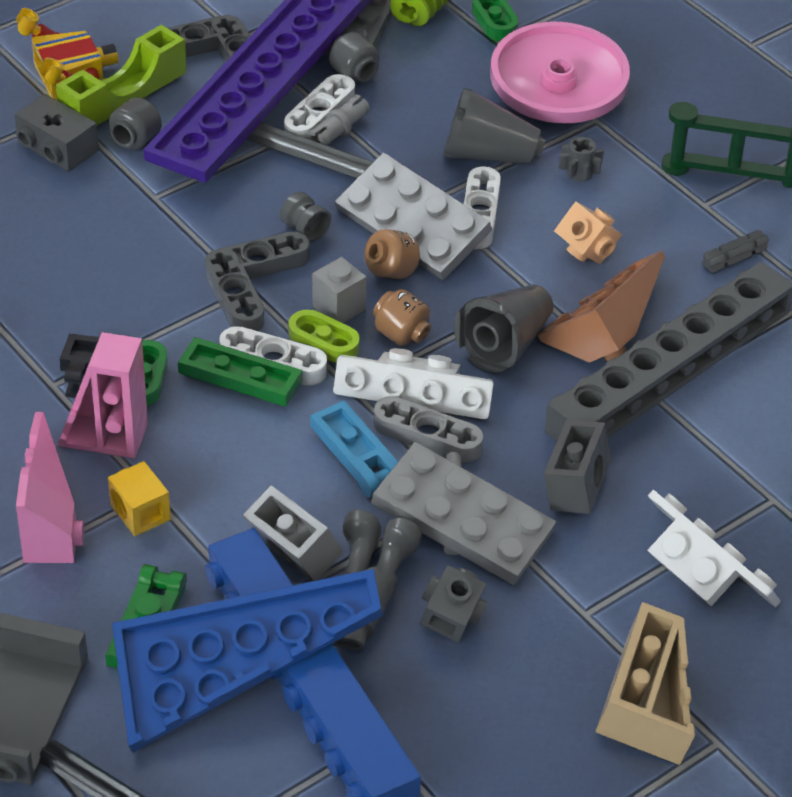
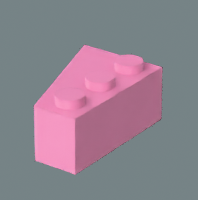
(111, 400)

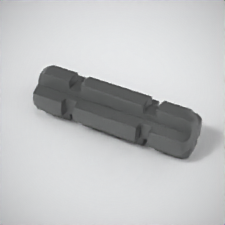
(735, 251)

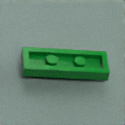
(240, 371)

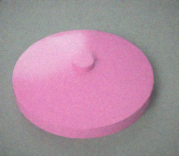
(559, 72)

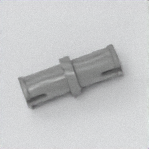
(339, 121)

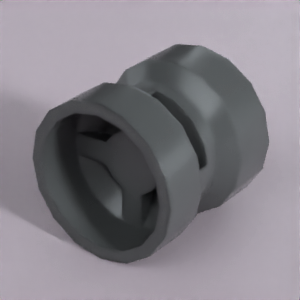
(301, 212)

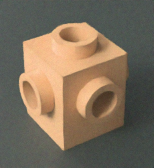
(588, 233)

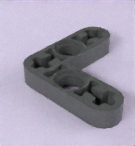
(213, 35)
(291, 252)

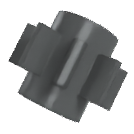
(581, 159)

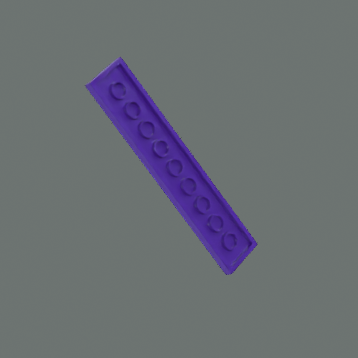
(249, 86)

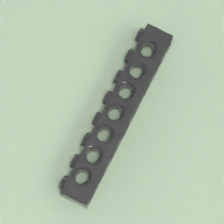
(675, 352)

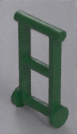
(679, 162)

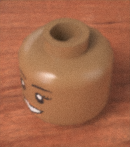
(391, 254)
(402, 317)

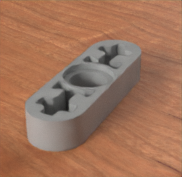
(417, 415)

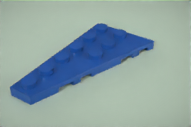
(208, 653)

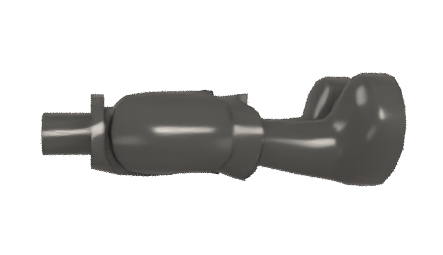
(363, 535)

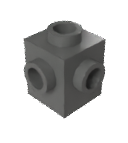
(453, 602)

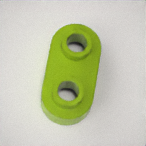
(324, 333)

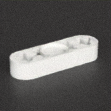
(304, 118)
(486, 197)
(262, 343)

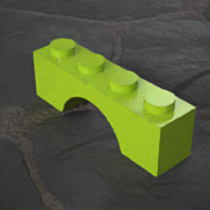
(153, 63)

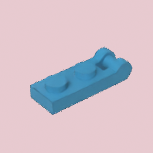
(353, 445)

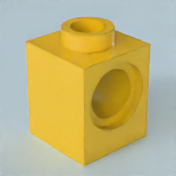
(139, 498)

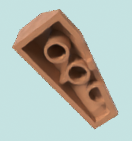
(608, 316)

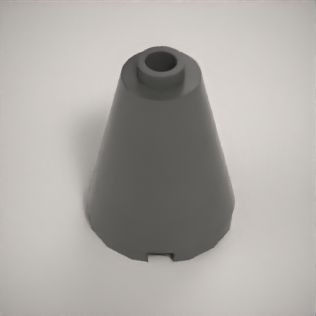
(490, 133)
(502, 325)

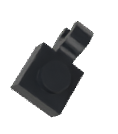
(76, 359)

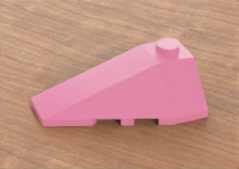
(45, 502)

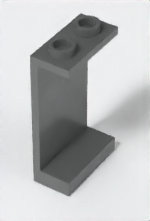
(36, 682)

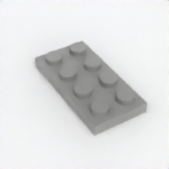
(403, 201)
(464, 512)

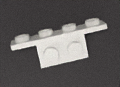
(423, 381)
(698, 560)

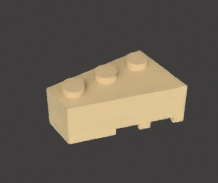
(650, 688)

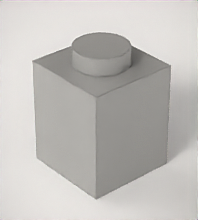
(339, 290)

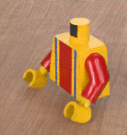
(63, 54)

